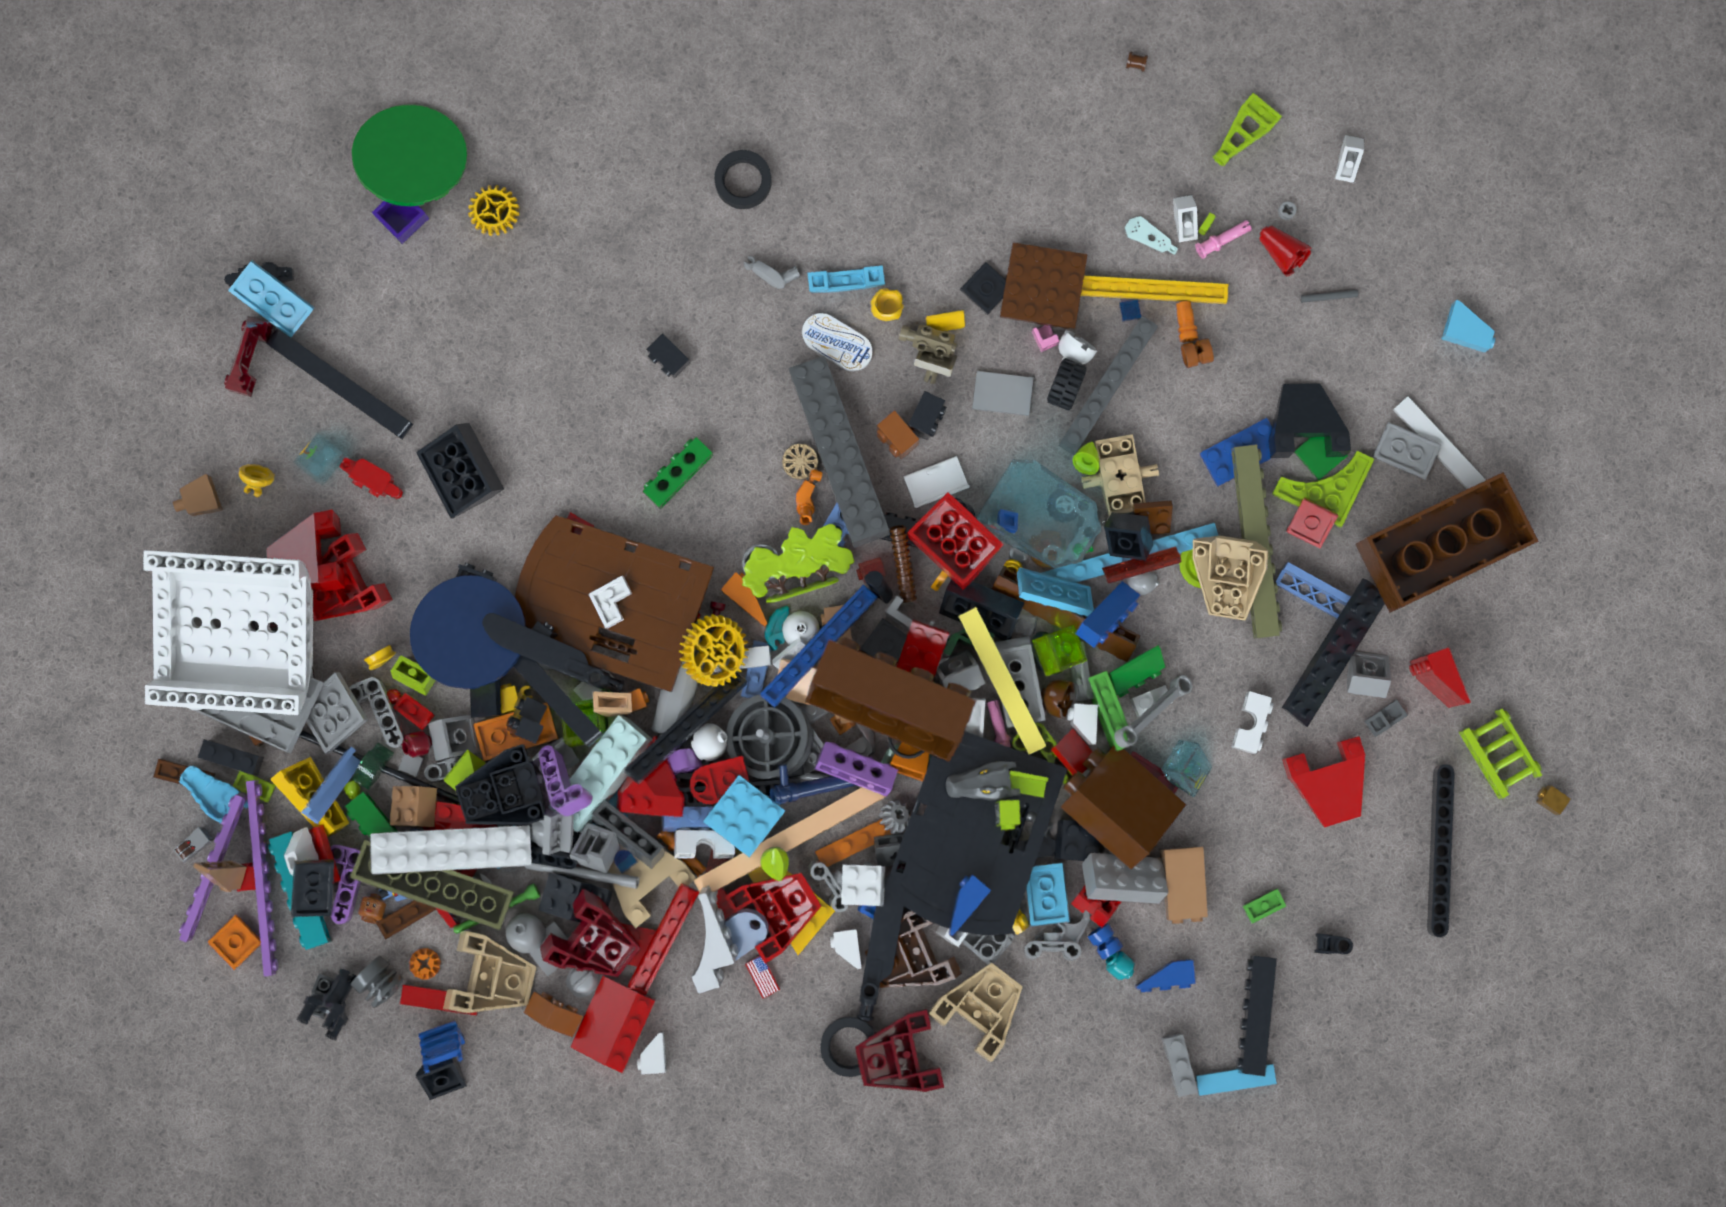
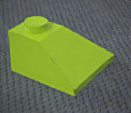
(463, 768)

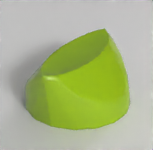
(1087, 459)
(775, 862)

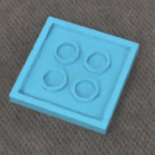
(744, 816)

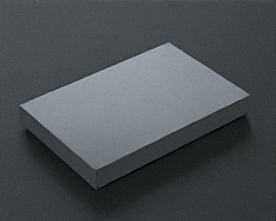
(1002, 393)
(1406, 450)

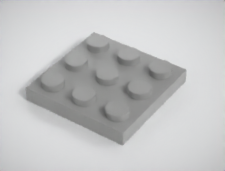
(335, 713)

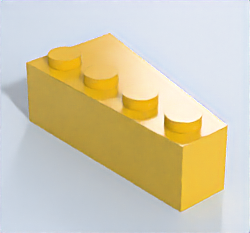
(299, 785)

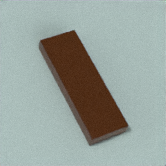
(172, 771)
(403, 918)

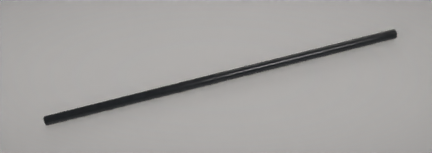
(392, 772)

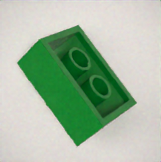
(1136, 671)

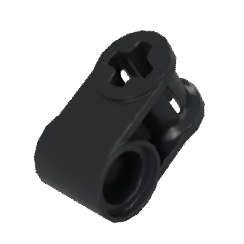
(1331, 944)

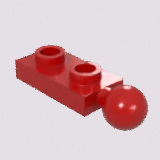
(410, 708)

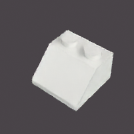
(1084, 721)

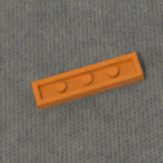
(851, 844)

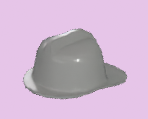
(583, 983)

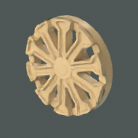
(799, 461)

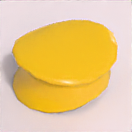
(380, 657)

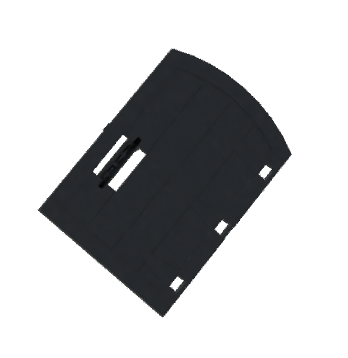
(962, 840)

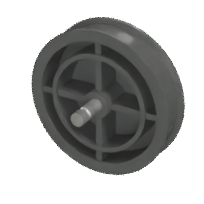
(769, 737)

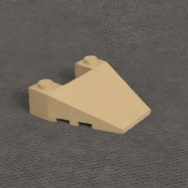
(648, 880)
(496, 977)
(985, 1002)

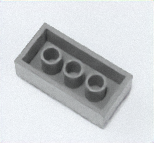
(1111, 879)

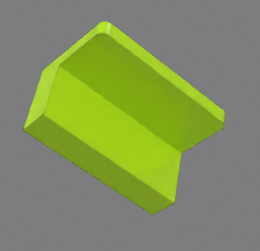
(1028, 783)

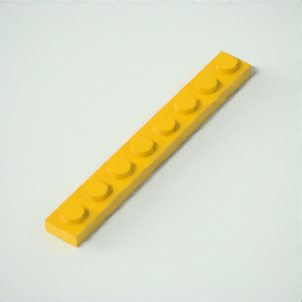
(1155, 289)

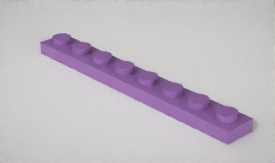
(222, 842)

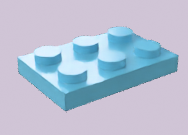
(1048, 895)

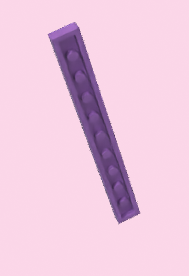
(263, 886)

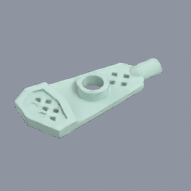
(1144, 231)

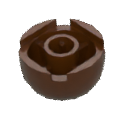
(1057, 697)

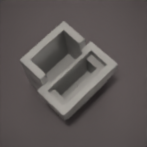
(595, 848)

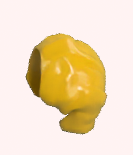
(887, 304)

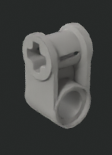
(444, 768)

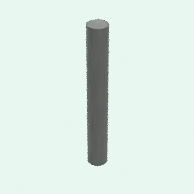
(1329, 296)

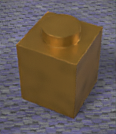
(1552, 799)

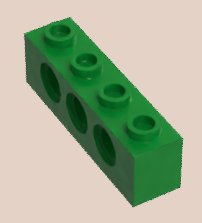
(661, 497)

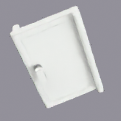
(935, 481)

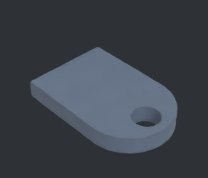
(744, 933)

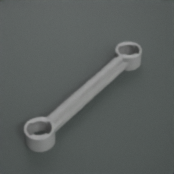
(1153, 711)

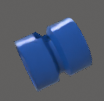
(1105, 941)

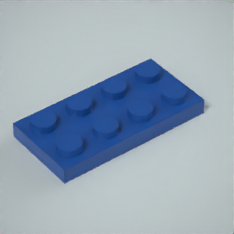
(1219, 457)

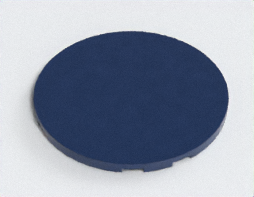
(450, 633)

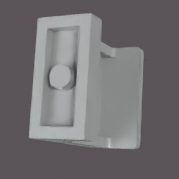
(898, 617)

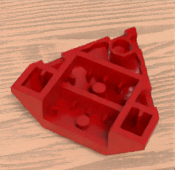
(654, 795)

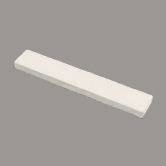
(1448, 453)

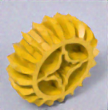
(487, 212)

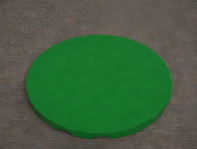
(409, 155)

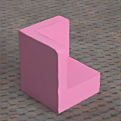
(1045, 337)

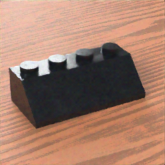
(997, 610)

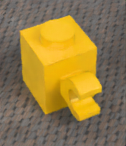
(509, 696)

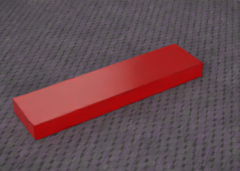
(425, 998)

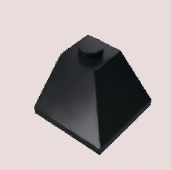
(441, 1078)

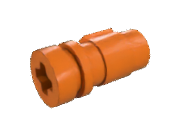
(1186, 322)

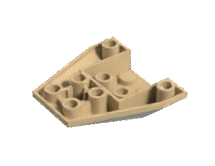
(1229, 573)

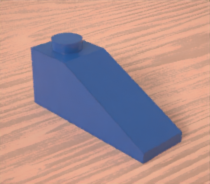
(968, 898)

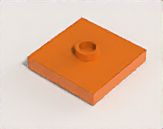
(235, 942)

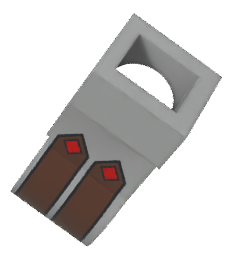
(193, 844)

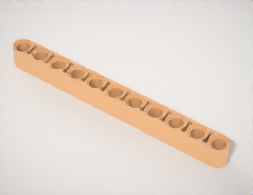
(790, 838)

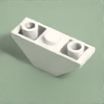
(300, 848)

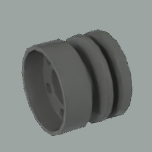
(377, 981)

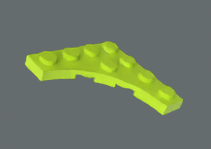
(1333, 493)

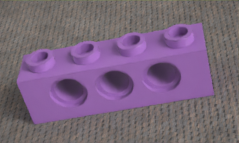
(846, 771)

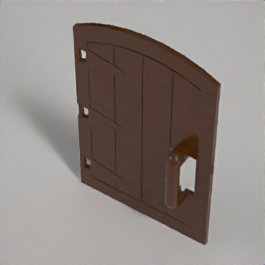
(662, 603)

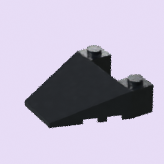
(1307, 412)

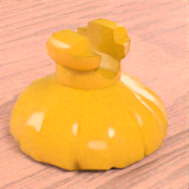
(256, 478)

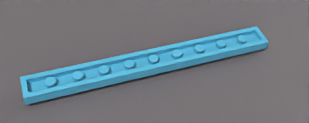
(1093, 567)

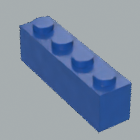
(1108, 614)

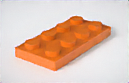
(494, 737)

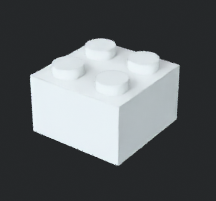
(863, 885)

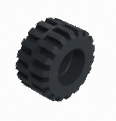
(1066, 384)

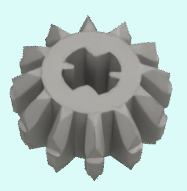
(894, 816)

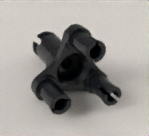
(331, 1003)

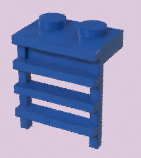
(440, 1040)

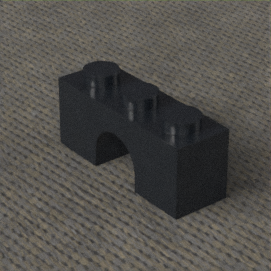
(230, 757)

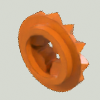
(423, 954)

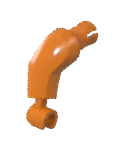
(804, 502)

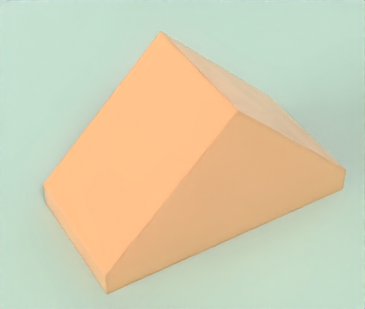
(611, 703)

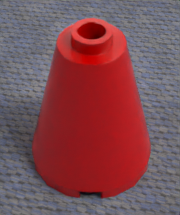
(1284, 249)

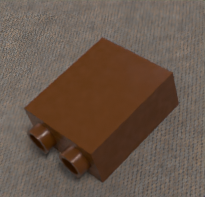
(1121, 804)

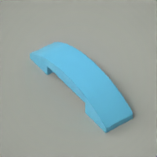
(846, 280)

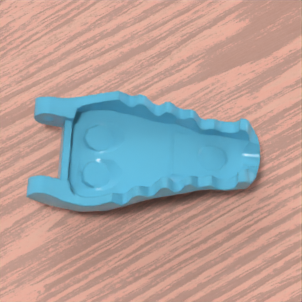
(209, 792)

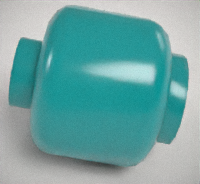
(1120, 965)

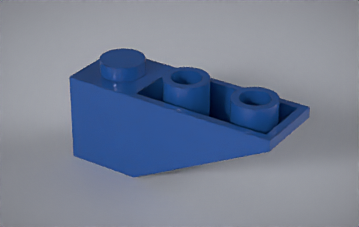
(1172, 974)

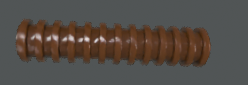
(902, 563)

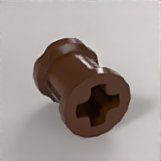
(1136, 61)

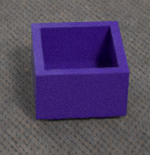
(400, 220)

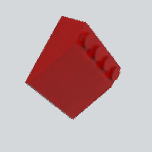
(955, 540)
(1441, 677)
(612, 1024)

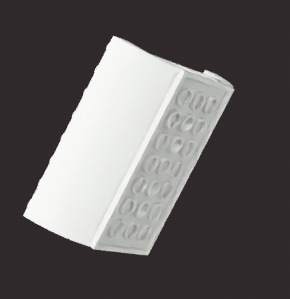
(231, 663)

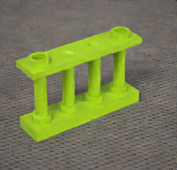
(1490, 769)

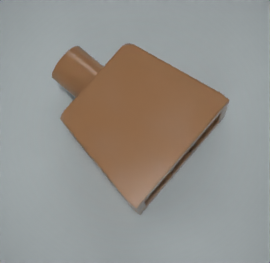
(198, 497)

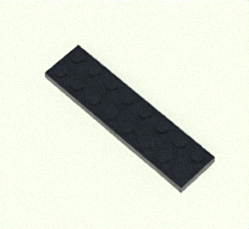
(1334, 653)

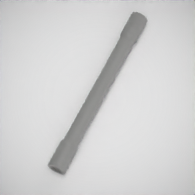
(622, 880)

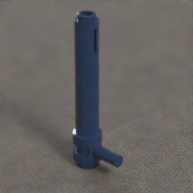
(793, 791)

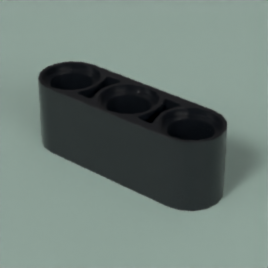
(558, 859)

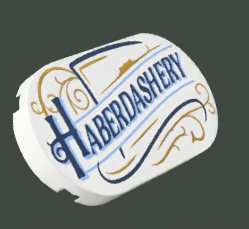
(837, 342)

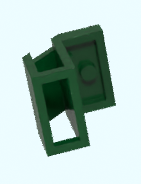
(950, 643)

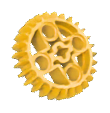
(706, 648)

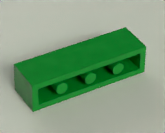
(369, 816)

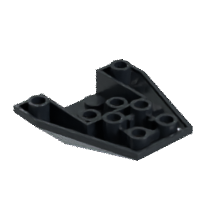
(503, 791)

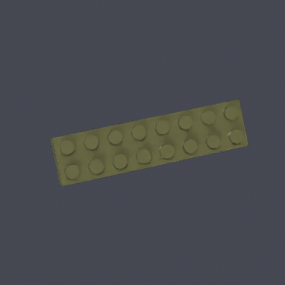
(440, 889)

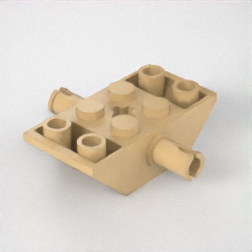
(1116, 457)

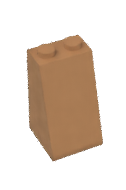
(1185, 884)

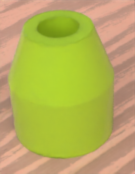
(352, 789)

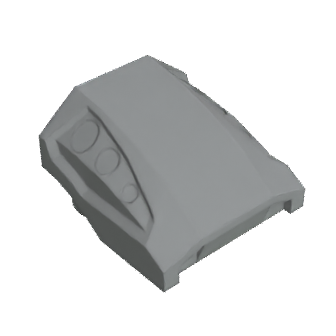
(982, 945)

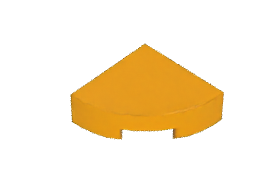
(939, 581)

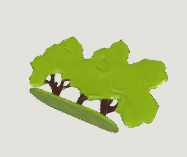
(800, 559)

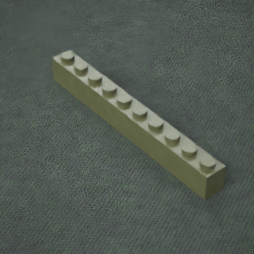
(1254, 527)

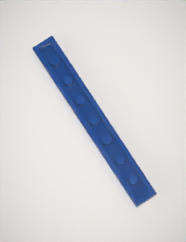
(814, 649)

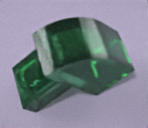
(372, 765)

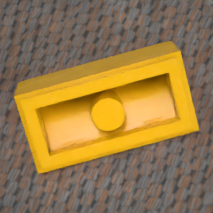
(946, 321)

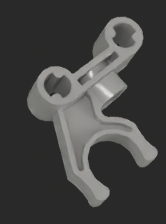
(833, 881)
(1060, 941)

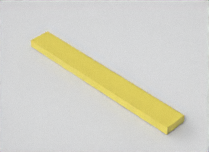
(1002, 680)

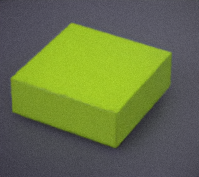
(1206, 224)

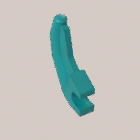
(774, 627)

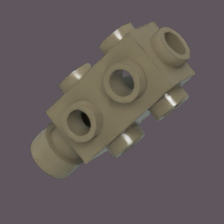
(931, 338)

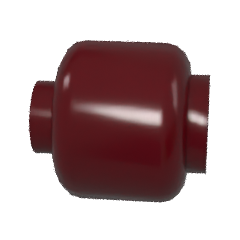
(416, 744)

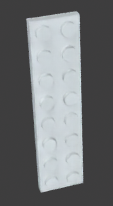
(450, 849)

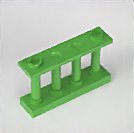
(1109, 708)

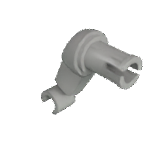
(770, 275)

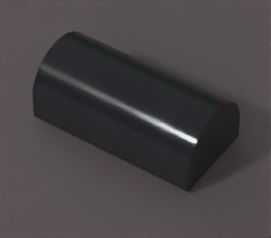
(879, 586)

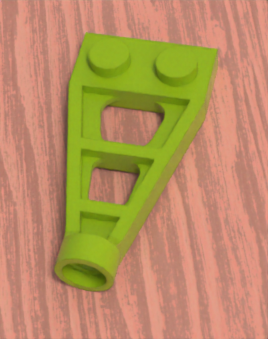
(1259, 112)

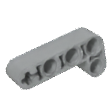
(380, 714)

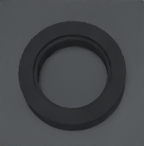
(732, 159)
(831, 1030)

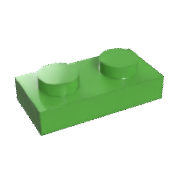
(1264, 906)

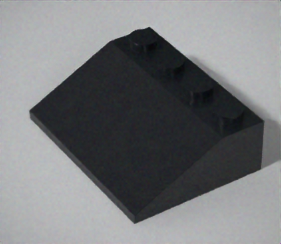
(459, 470)

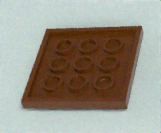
(1043, 286)

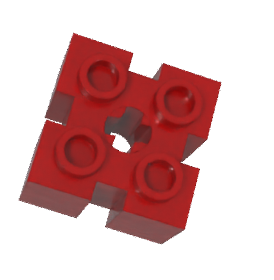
(1100, 910)

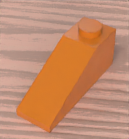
(743, 597)

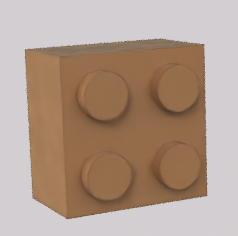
(413, 806)

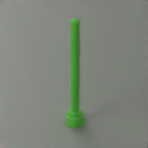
(530, 893)

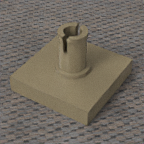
(935, 364)

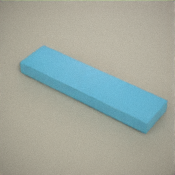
(1233, 1080)

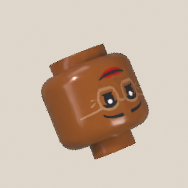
(372, 908)

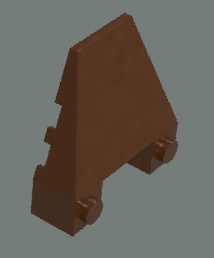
(914, 958)

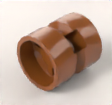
(1190, 353)

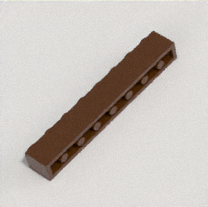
(1119, 643)

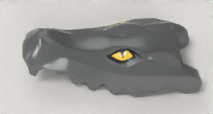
(984, 782)

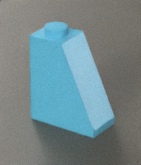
(1467, 329)

